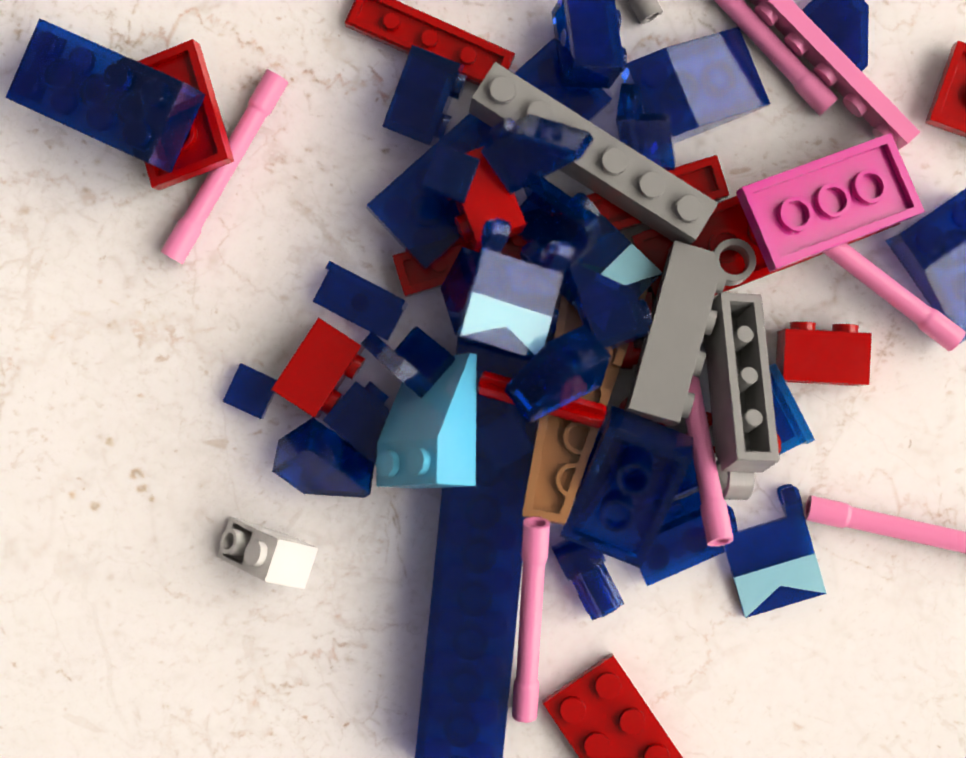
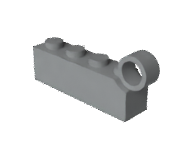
(679, 322)
(740, 393)

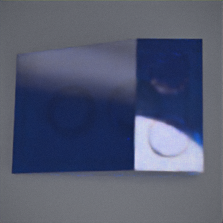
(699, 82)
(935, 256)
(628, 486)

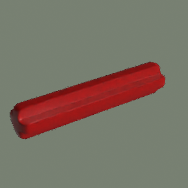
(578, 411)

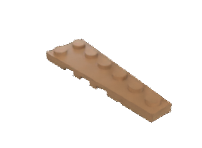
(565, 445)

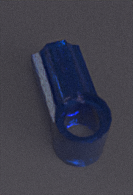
(589, 577)

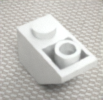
(267, 553)

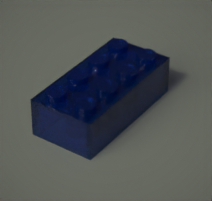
(105, 95)

